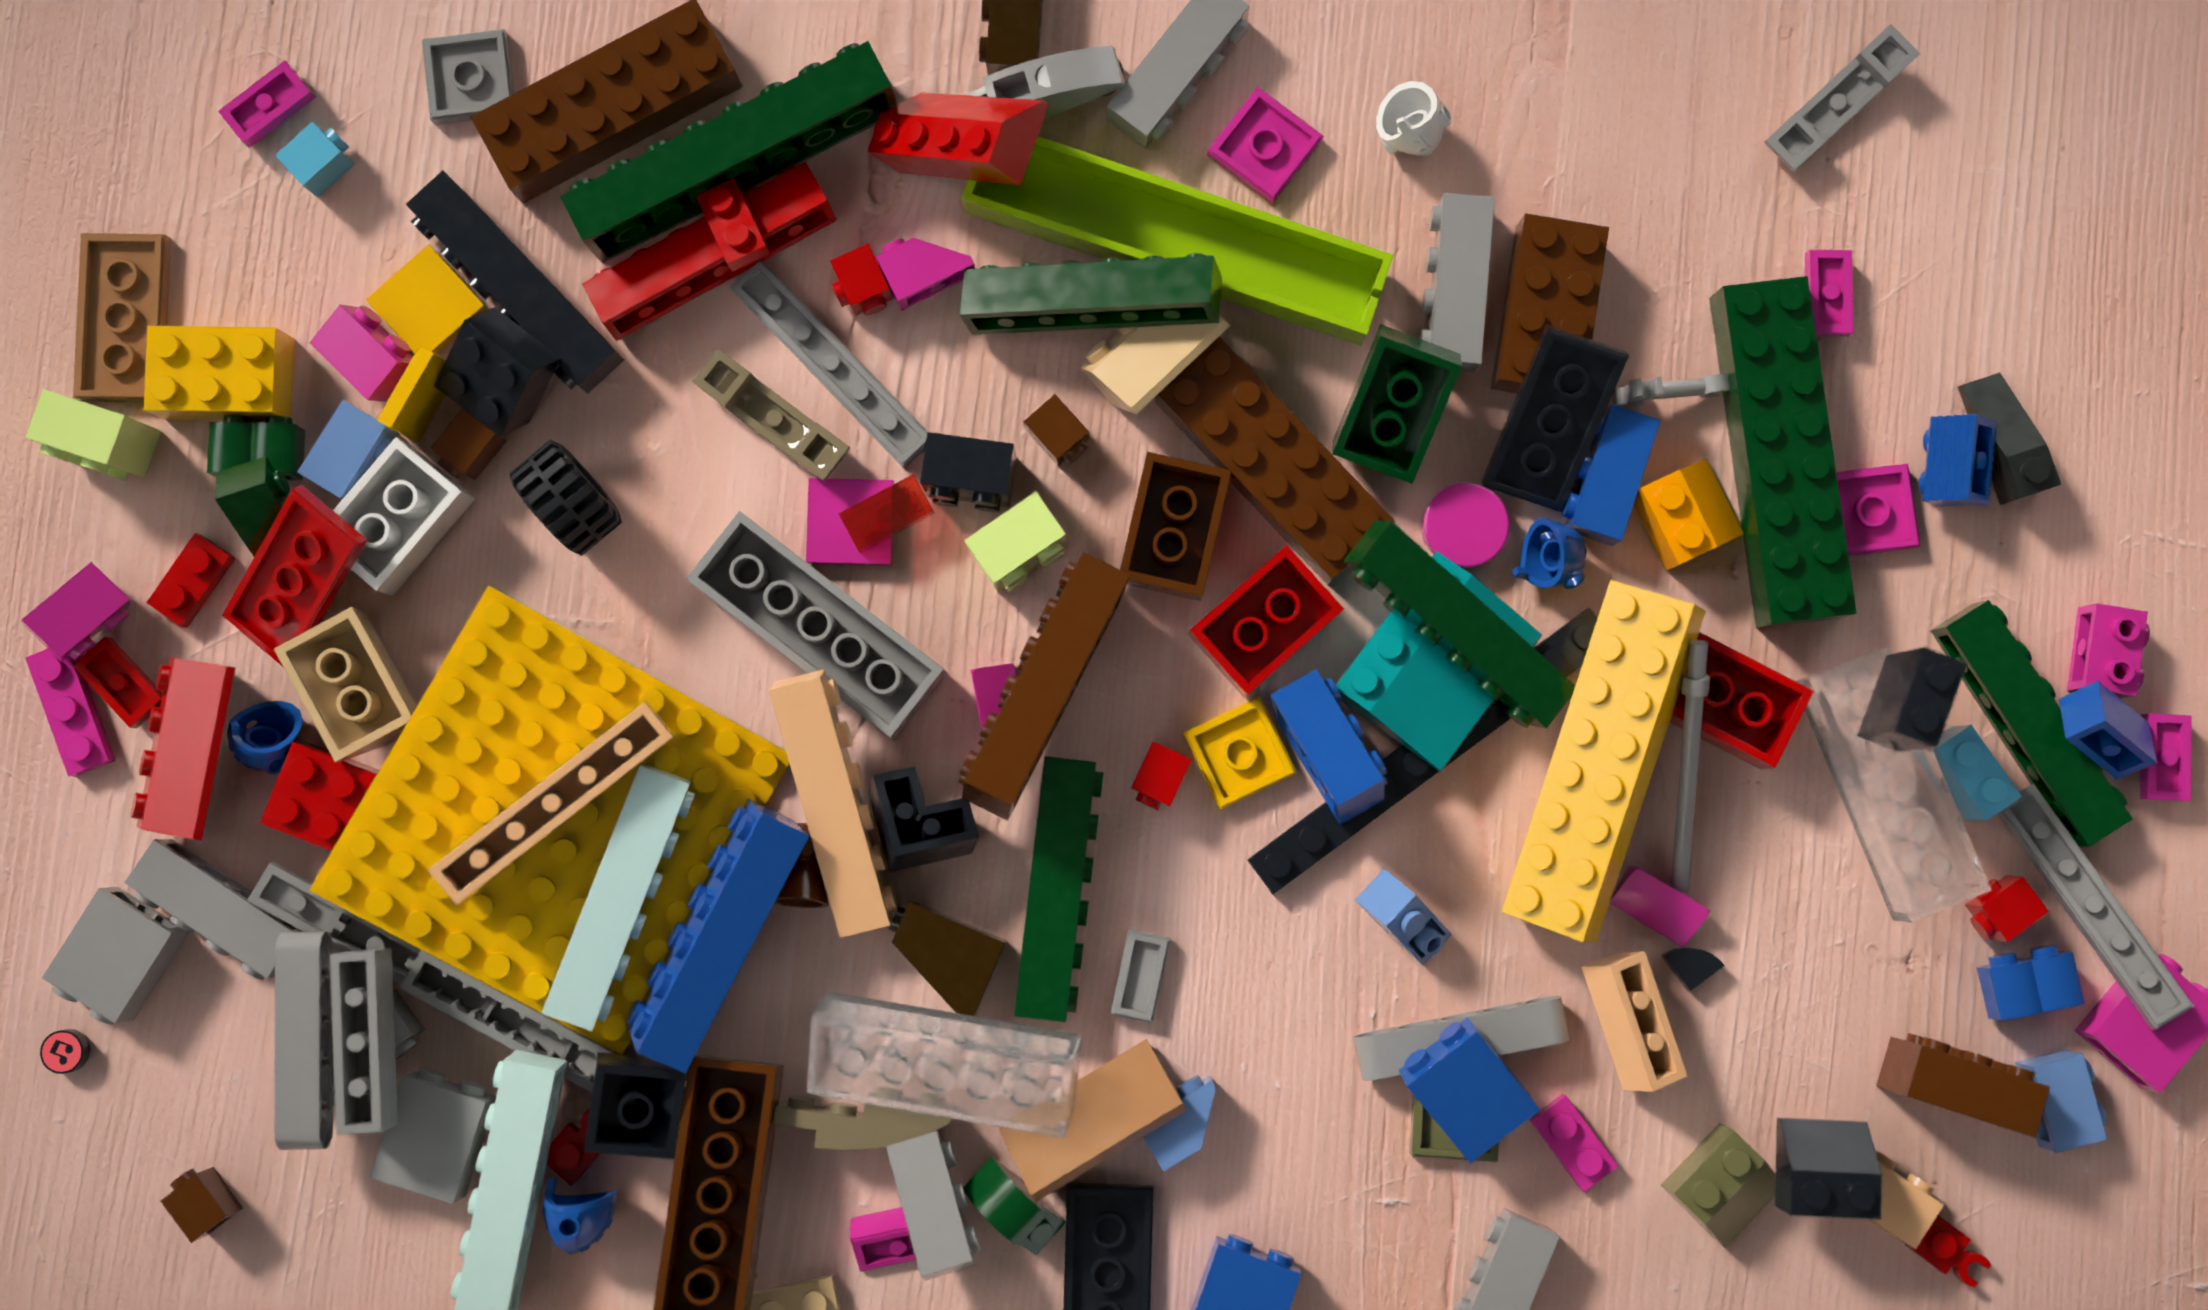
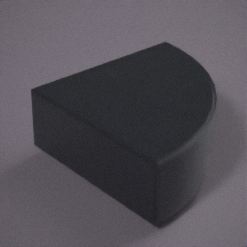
(1692, 965)

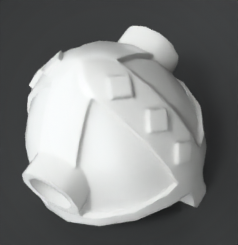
(1412, 119)

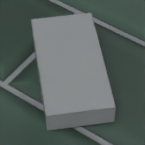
(1140, 976)

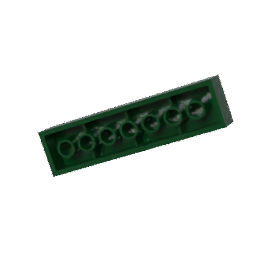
(744, 143)
(1782, 453)

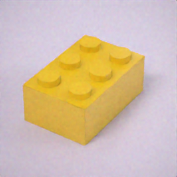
(218, 372)

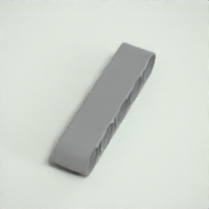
(1505, 1027)
(303, 1041)

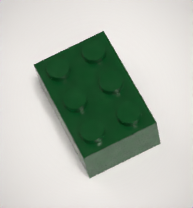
(1396, 403)

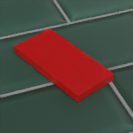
(294, 572)

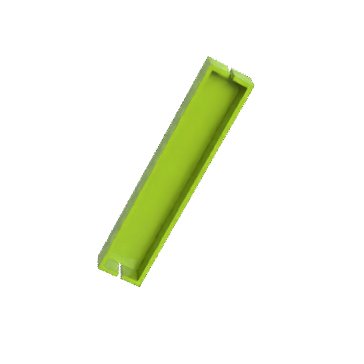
(1136, 215)

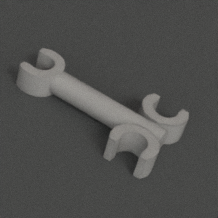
(1653, 389)

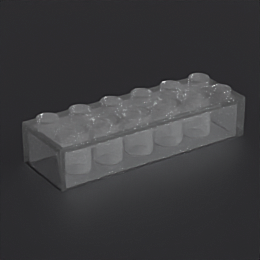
(1893, 799)
(944, 1064)

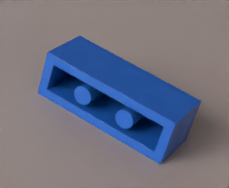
(1611, 475)

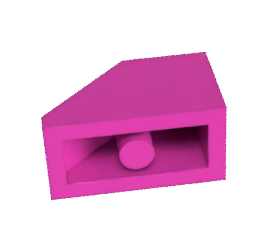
(920, 269)

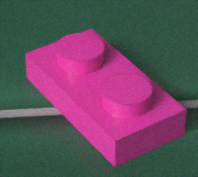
(266, 104)
(1831, 291)
(2171, 775)
(1573, 1142)

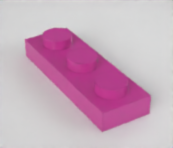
(70, 713)

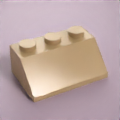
(1145, 360)
(348, 684)

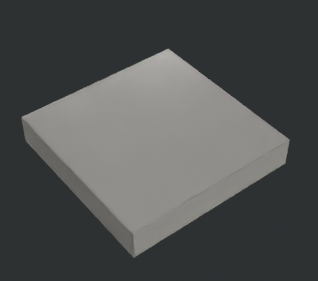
(466, 74)

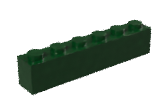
(1092, 295)
(1459, 624)
(2031, 722)
(1056, 889)

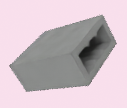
(114, 956)
(435, 1136)

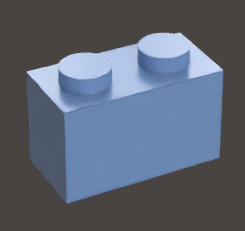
(346, 449)
(2071, 1109)

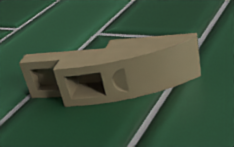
(847, 1129)

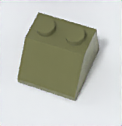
(1722, 1184)

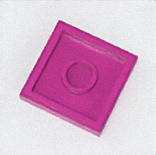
(1264, 145)
(1878, 509)
(826, 533)

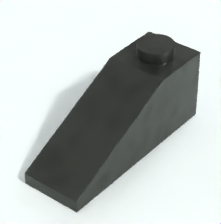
(2021, 455)

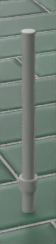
(1695, 686)

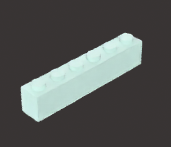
(616, 897)
(509, 1182)

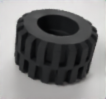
(565, 497)

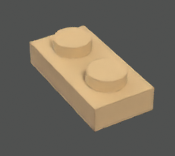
(808, 1294)

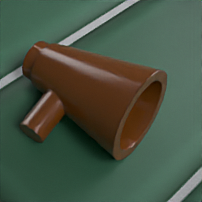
(805, 883)

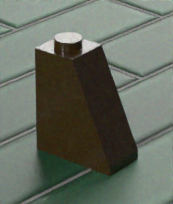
(947, 954)

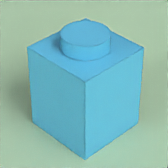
(316, 158)

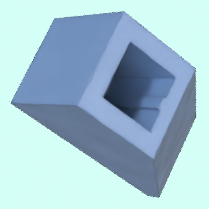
(1403, 916)
(1185, 1132)

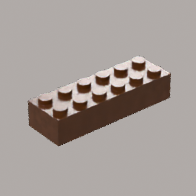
(606, 101)
(1271, 458)
(1047, 680)
(719, 1185)

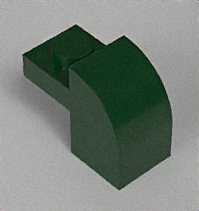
(1010, 1208)

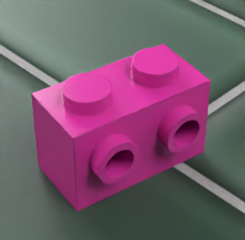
(363, 351)
(78, 613)
(2109, 649)

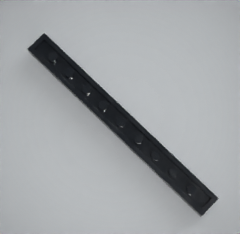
(1319, 830)

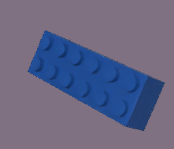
(715, 935)

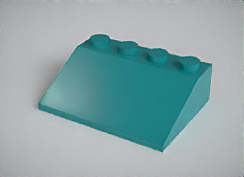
(1413, 689)

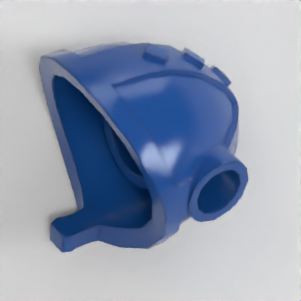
(1552, 557)
(269, 740)
(577, 1219)

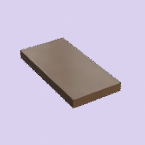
(119, 295)
(1110, 1113)

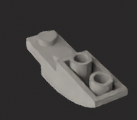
(1058, 79)

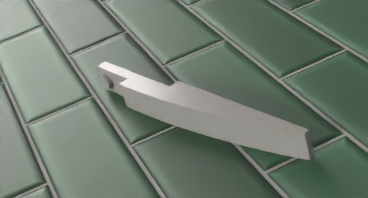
(429, 978)

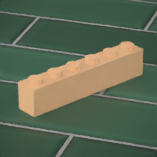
(551, 802)
(832, 802)

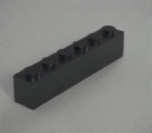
(513, 281)

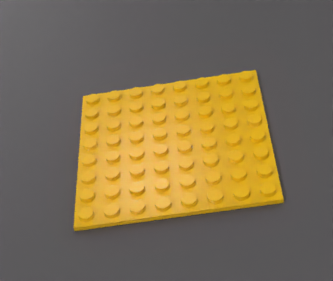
(489, 729)

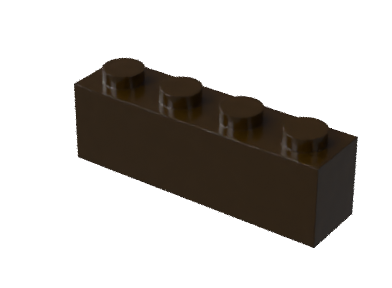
(1012, 33)

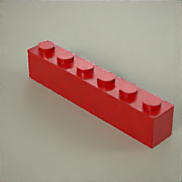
(691, 262)

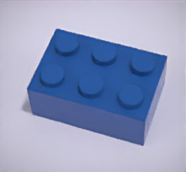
(1330, 745)

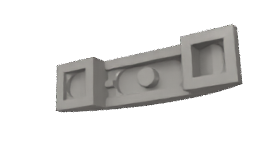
(1842, 98)

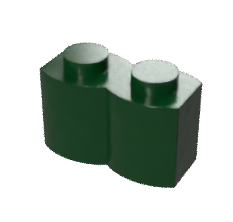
(239, 442)

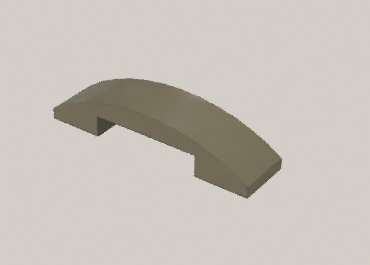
(771, 415)

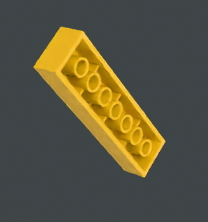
(1603, 761)

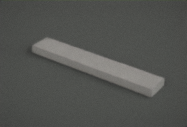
(831, 363)
(2094, 909)

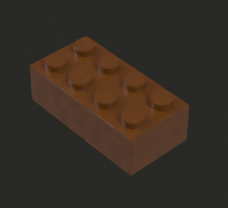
(1549, 282)

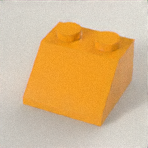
(1686, 514)

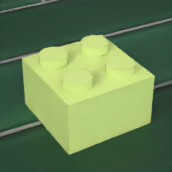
(92, 436)
(1018, 543)

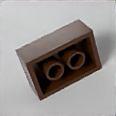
(1174, 525)
(1964, 1083)

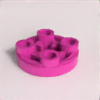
(1466, 524)

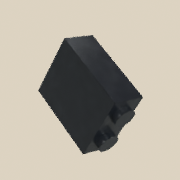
(1912, 700)

